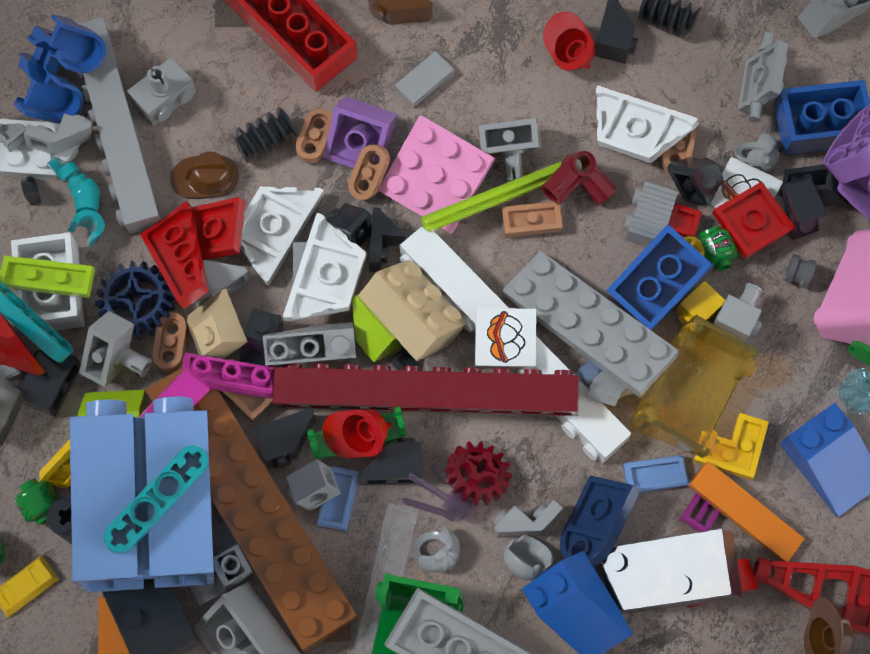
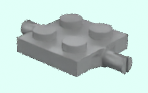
(763, 76)

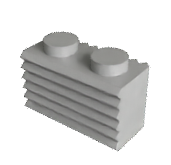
(651, 214)

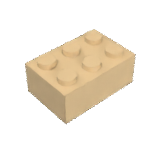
(412, 309)

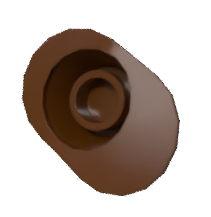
(204, 176)
(827, 630)

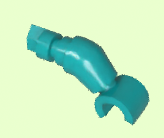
(86, 198)

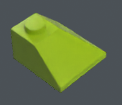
(371, 332)

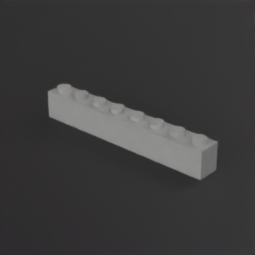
(119, 140)

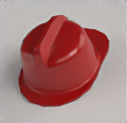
(569, 41)
(355, 433)

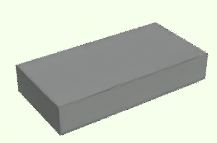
(424, 79)

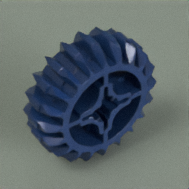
(160, 299)

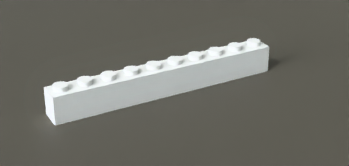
(462, 288)

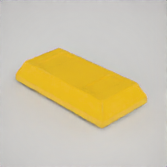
(26, 585)

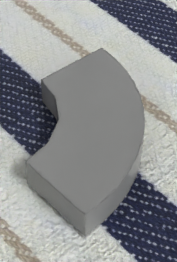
(607, 389)

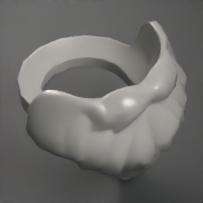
(763, 152)
(445, 558)

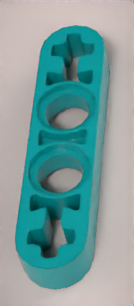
(33, 325)
(153, 496)

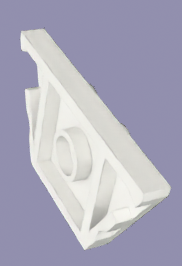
(638, 126)
(27, 161)
(273, 224)
(326, 273)

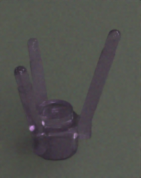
(453, 503)

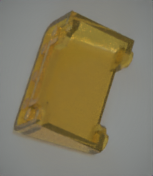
(695, 388)

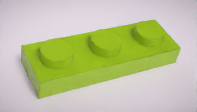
(47, 276)

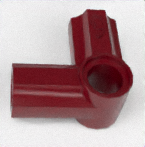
(568, 177)

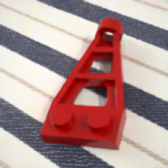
(857, 598)

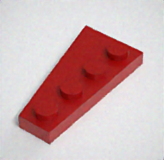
(178, 254)

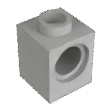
(312, 485)

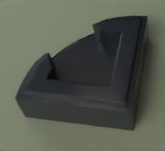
(30, 190)
(401, 359)

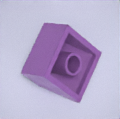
(355, 127)

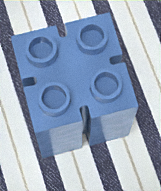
(110, 466)

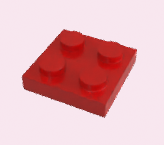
(753, 220)
(220, 227)

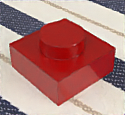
(684, 220)

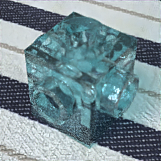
(856, 391)

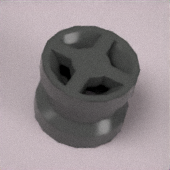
(800, 271)

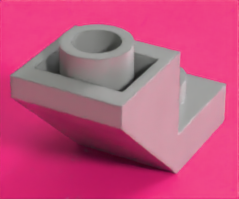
(70, 133)
(516, 523)
(229, 571)

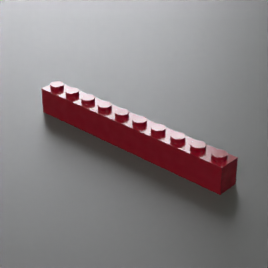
(427, 390)

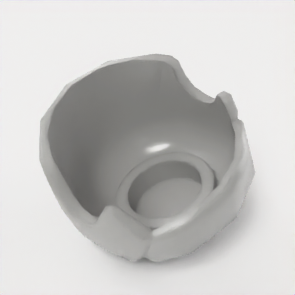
(527, 557)

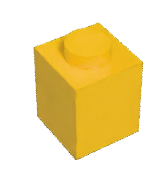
(702, 302)

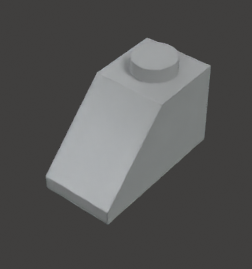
(223, 276)

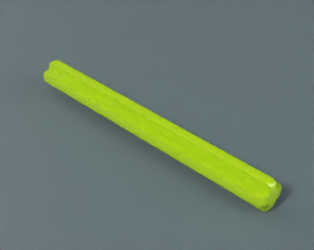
(487, 199)

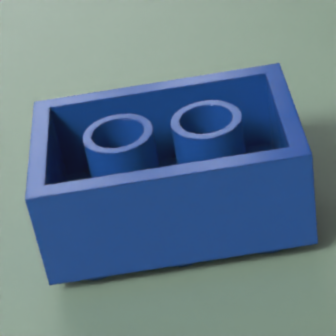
(816, 114)
(660, 278)

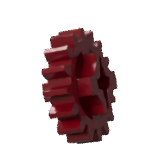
(478, 473)

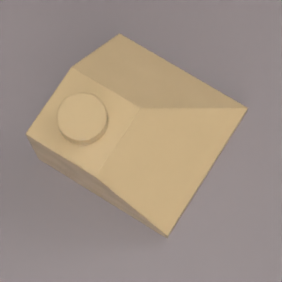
(216, 327)

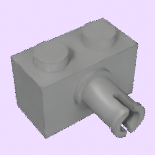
(162, 91)
(510, 140)
(740, 315)
(109, 350)

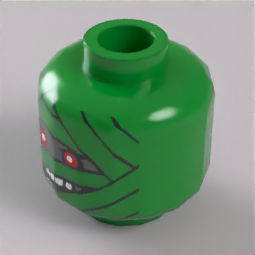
(718, 247)
(35, 500)

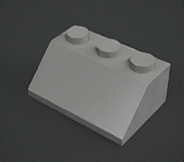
(242, 626)

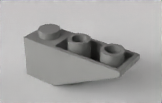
(827, 15)
(310, 344)

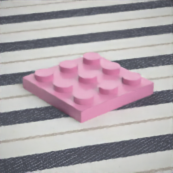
(435, 170)

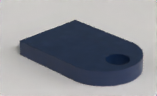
(598, 518)

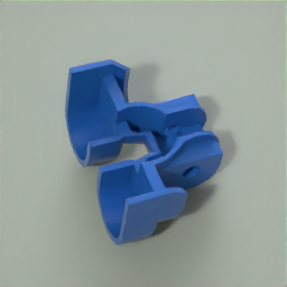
(73, 48)

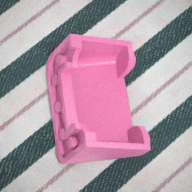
(846, 306)

